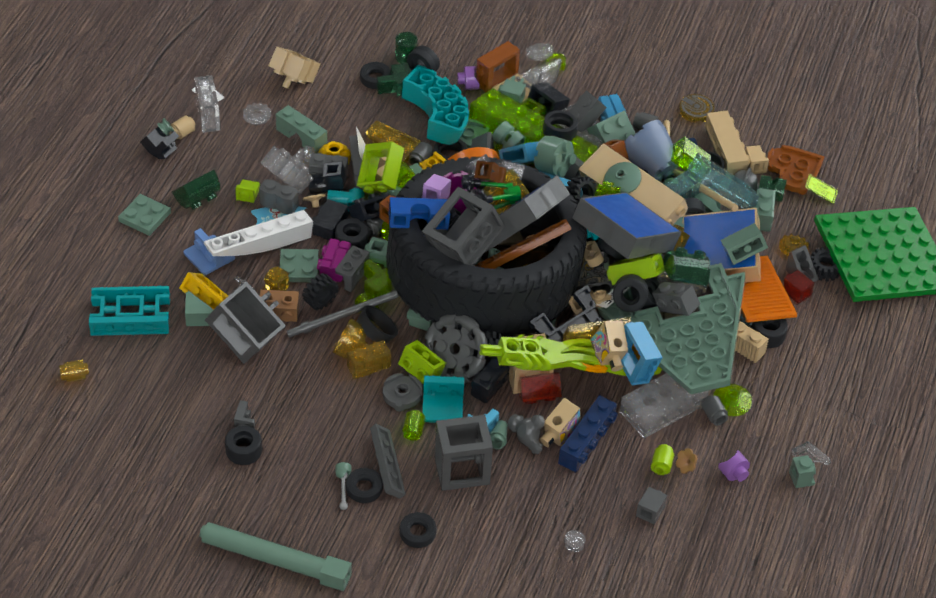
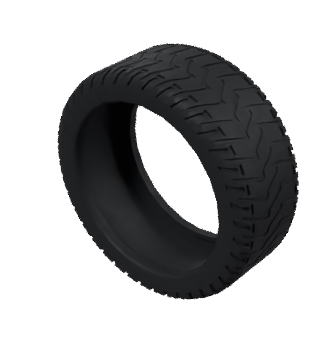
(492, 297)

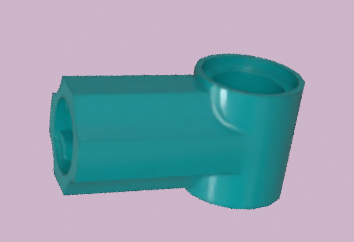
(345, 197)

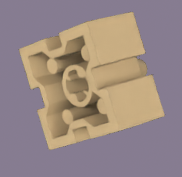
(294, 66)

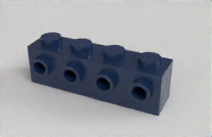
(587, 433)

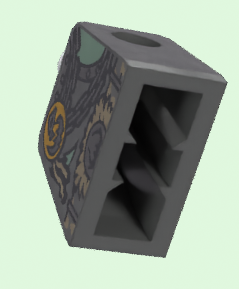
(596, 276)

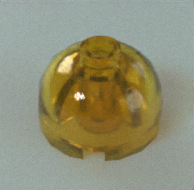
(351, 339)

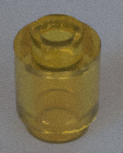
(73, 370)

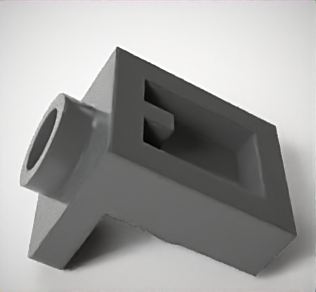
(243, 415)

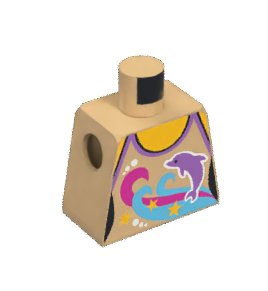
(610, 344)
(561, 423)

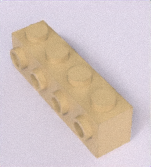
(727, 141)

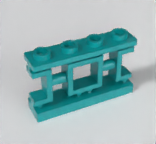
(129, 322)

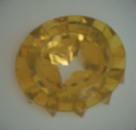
(785, 243)

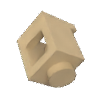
(758, 159)

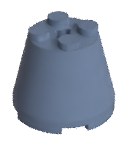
(652, 150)

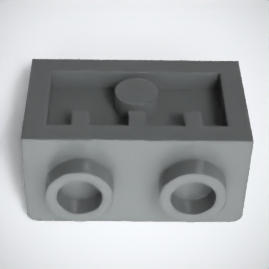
(352, 267)

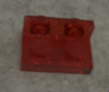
(540, 387)

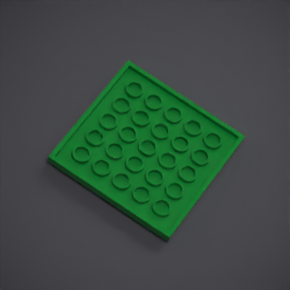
(881, 252)

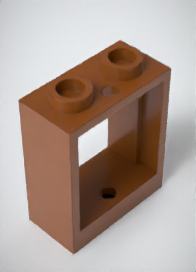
(485, 66)

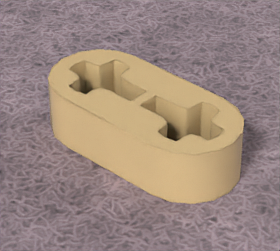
(593, 254)

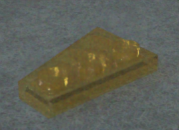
(381, 133)

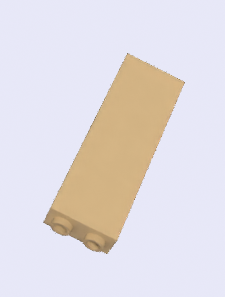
(649, 192)

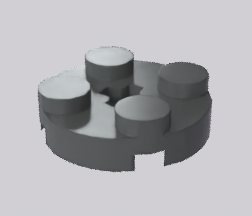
(398, 400)

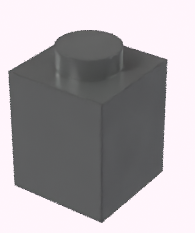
(651, 505)

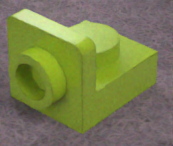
(247, 191)

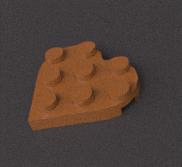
(794, 166)

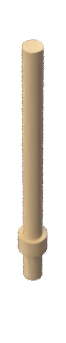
(712, 194)

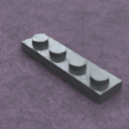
(387, 461)

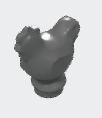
(528, 430)

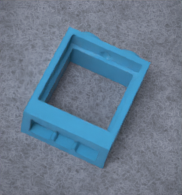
(643, 370)

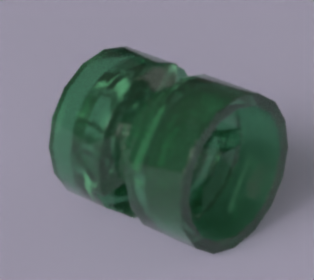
(404, 44)
(777, 185)

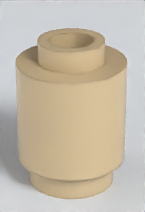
(183, 126)

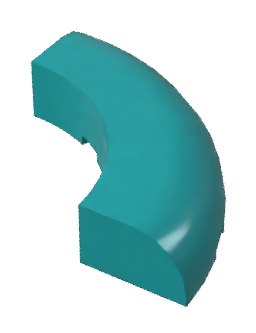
(440, 101)

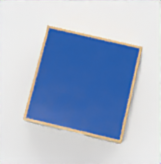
(710, 228)

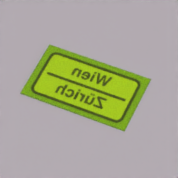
(821, 188)

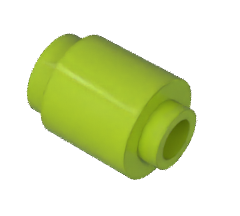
(662, 459)

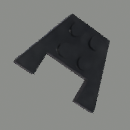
(542, 324)

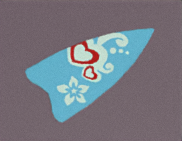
(267, 214)

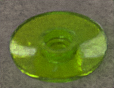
(735, 399)

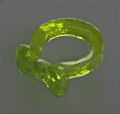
(558, 55)

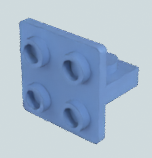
(201, 257)

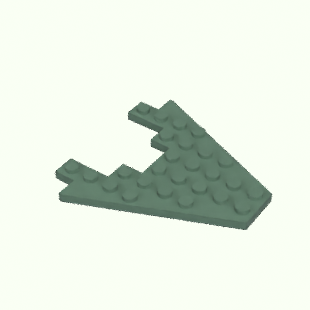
(700, 346)

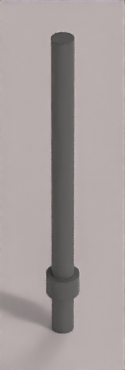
(307, 326)

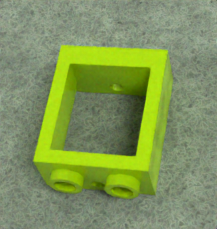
(369, 166)
(645, 267)

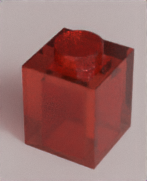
(798, 286)

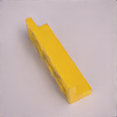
(203, 289)

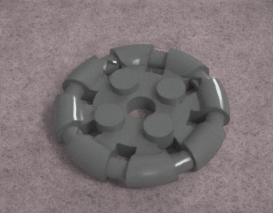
(462, 337)

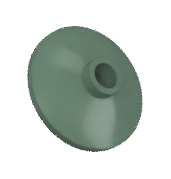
(630, 179)

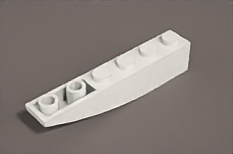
(263, 236)

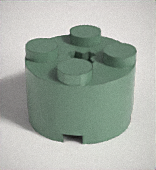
(554, 155)

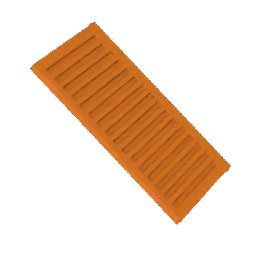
(766, 298)

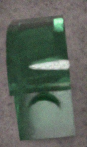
(393, 82)

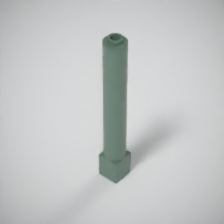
(330, 571)

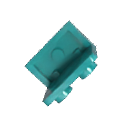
(443, 398)

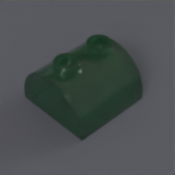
(197, 190)
(687, 266)

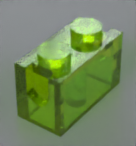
(685, 151)

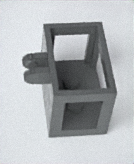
(470, 233)
(245, 321)
(463, 441)

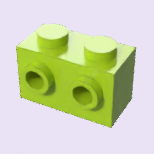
(421, 361)

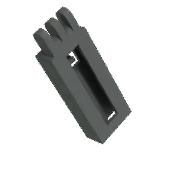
(355, 158)

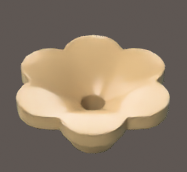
(314, 199)

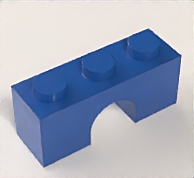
(405, 209)

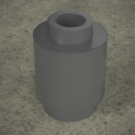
(643, 118)
(420, 153)
(715, 410)

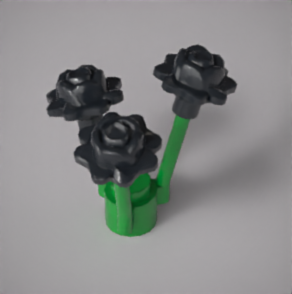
(510, 194)

